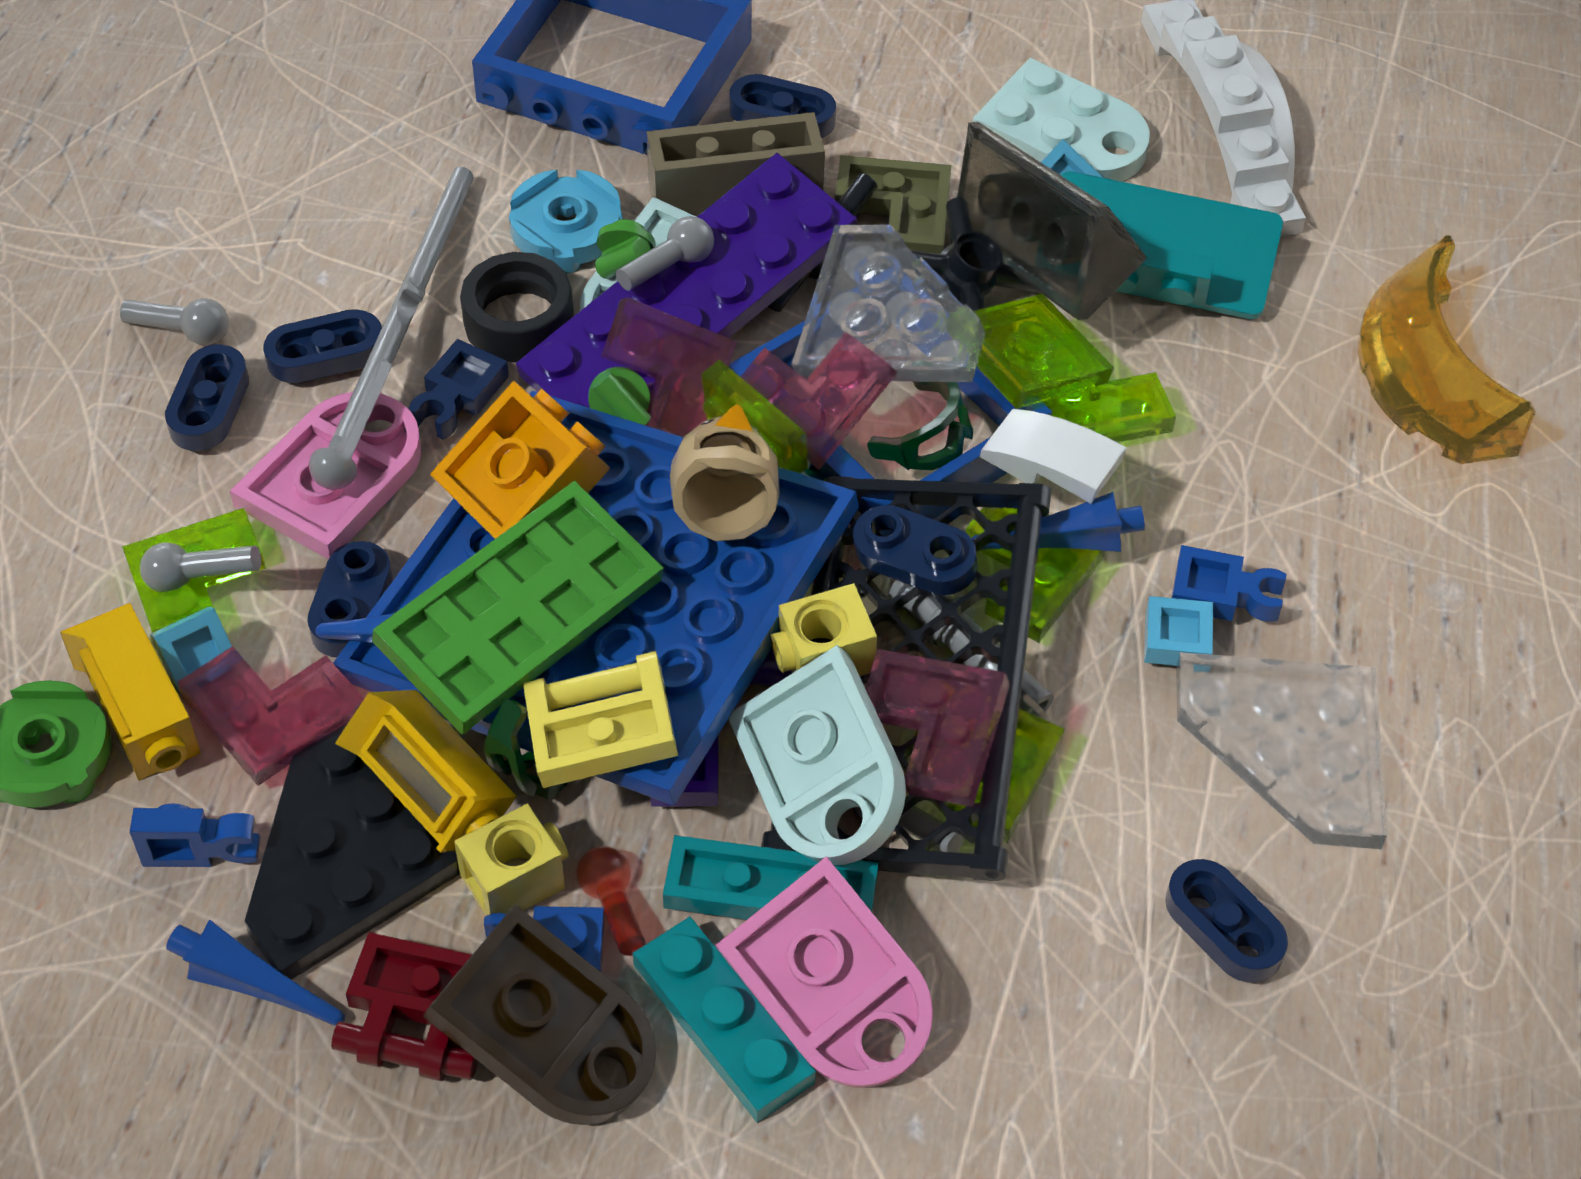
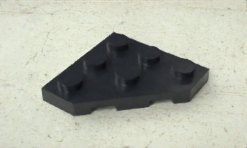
(337, 859)

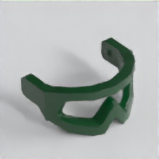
(905, 448)
(503, 741)

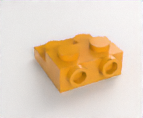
(518, 459)

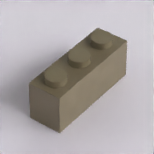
(703, 162)

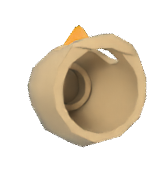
(725, 478)

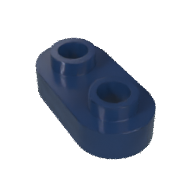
(768, 96)
(321, 345)
(200, 409)
(910, 550)
(348, 589)
(1230, 921)

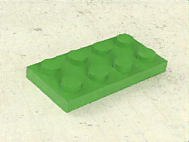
(517, 606)

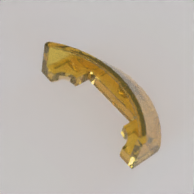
(1426, 377)

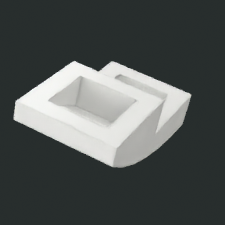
(1057, 449)

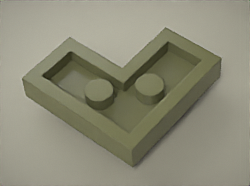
(908, 193)

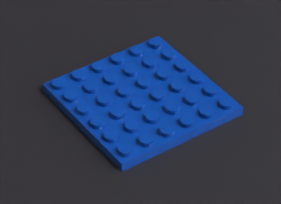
(703, 618)

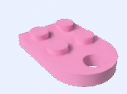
(290, 501)
(829, 975)

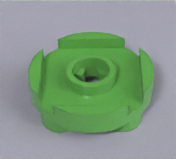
(73, 762)

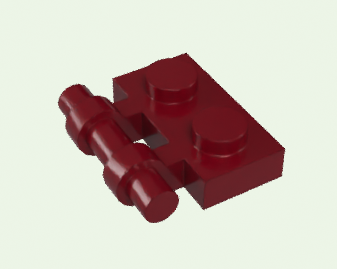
(402, 981)

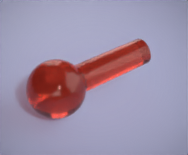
(605, 876)

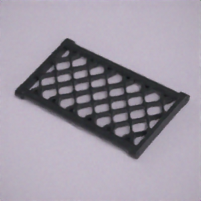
(1032, 504)

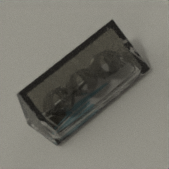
(1045, 224)

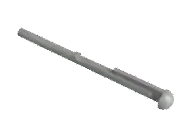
(333, 465)

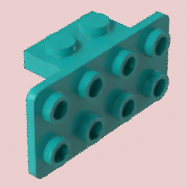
(1194, 246)

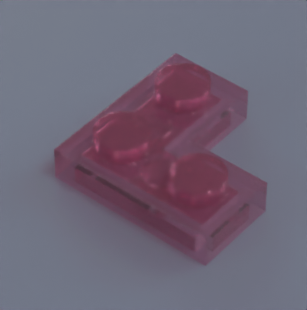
(671, 353)
(830, 398)
(955, 717)
(266, 725)

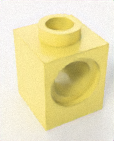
(828, 615)
(514, 835)

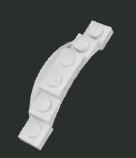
(1241, 102)

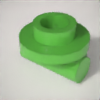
(621, 244)
(621, 394)

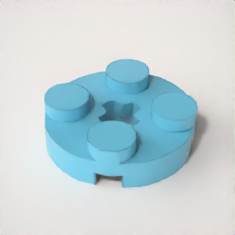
(565, 242)

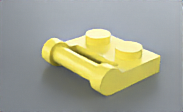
(601, 733)

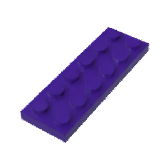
(765, 241)

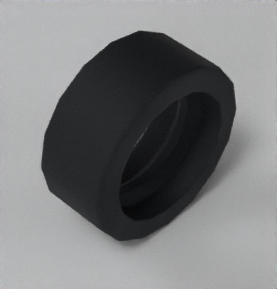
(510, 275)

